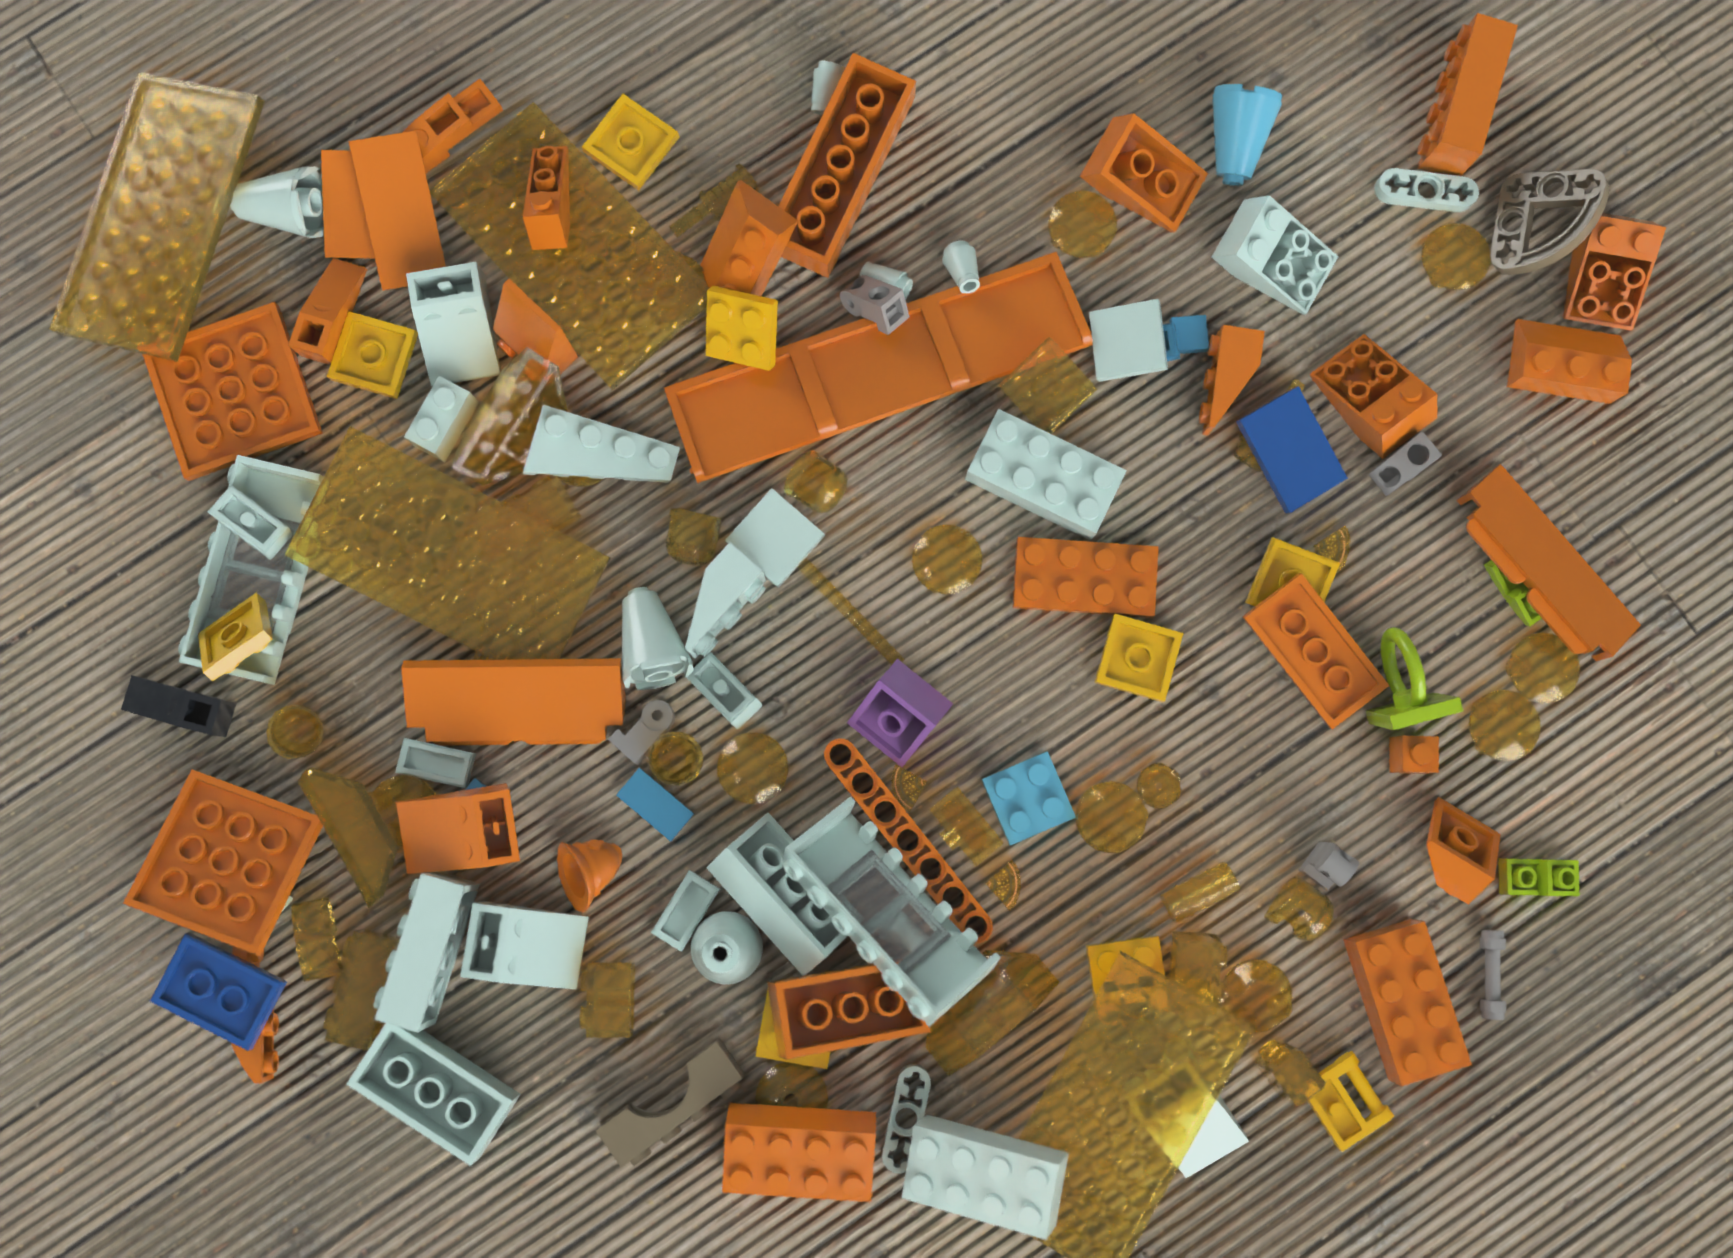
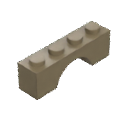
(634, 1130)

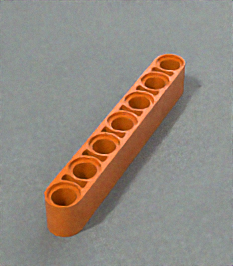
(902, 821)

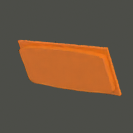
(397, 206)

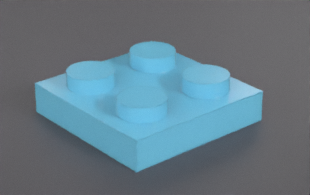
(1028, 798)

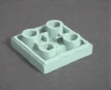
(1128, 340)
(775, 537)

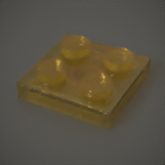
(1047, 386)

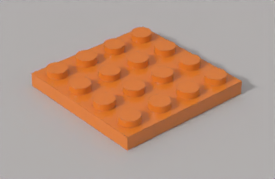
(233, 392)
(224, 862)

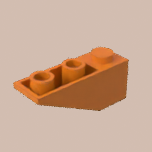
(547, 198)
(325, 311)
(1234, 361)

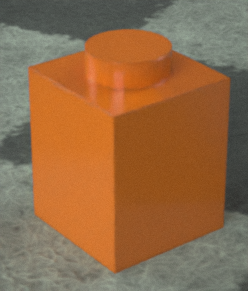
(1414, 754)

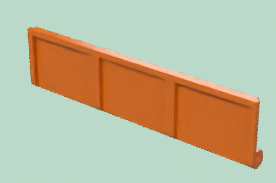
(865, 375)

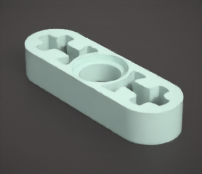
(1438, 181)
(902, 1088)

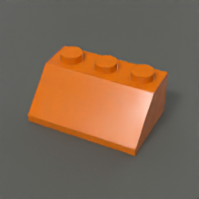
(747, 242)
(1569, 362)

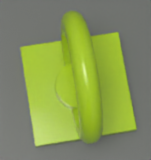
(1409, 705)

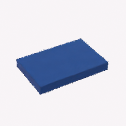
(1291, 450)
(218, 991)

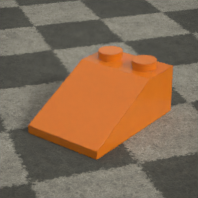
(1144, 172)
(524, 324)

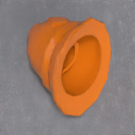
(587, 869)

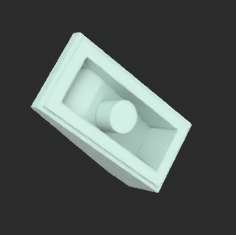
(251, 522)
(724, 691)

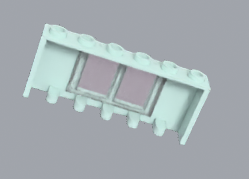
(239, 571)
(886, 913)

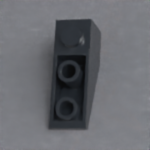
(178, 706)

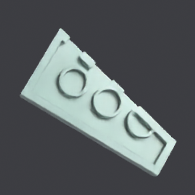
(587, 448)

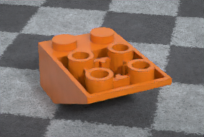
(1612, 271)
(1376, 395)
(458, 830)

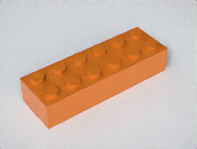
(844, 161)

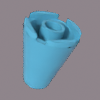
(1242, 128)

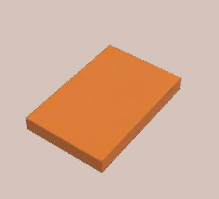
(343, 212)

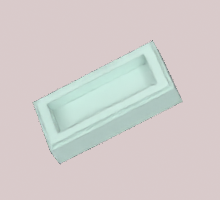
(435, 763)
(685, 910)

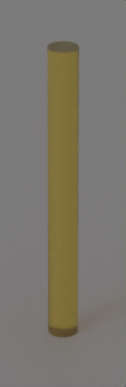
(849, 612)

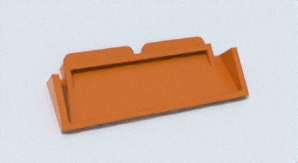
(1558, 578)
(514, 700)

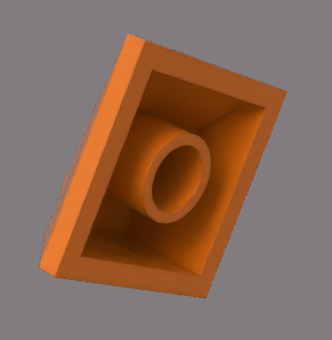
(1461, 851)

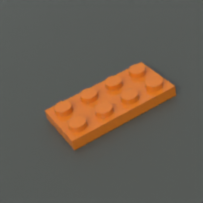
(1085, 577)
(1315, 651)

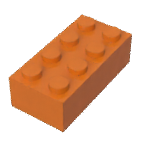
(1466, 96)
(1407, 1002)
(838, 1012)
(799, 1152)

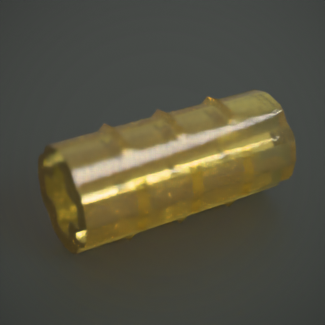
(1200, 892)

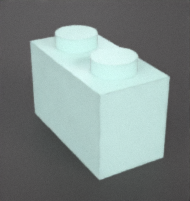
(441, 419)

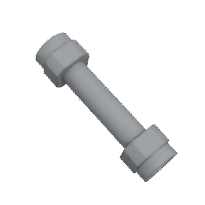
(1492, 1006)

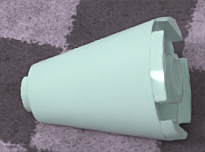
(283, 201)
(650, 643)
(740, 940)

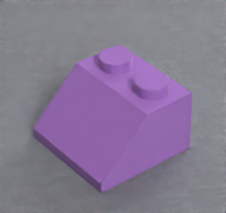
(899, 712)

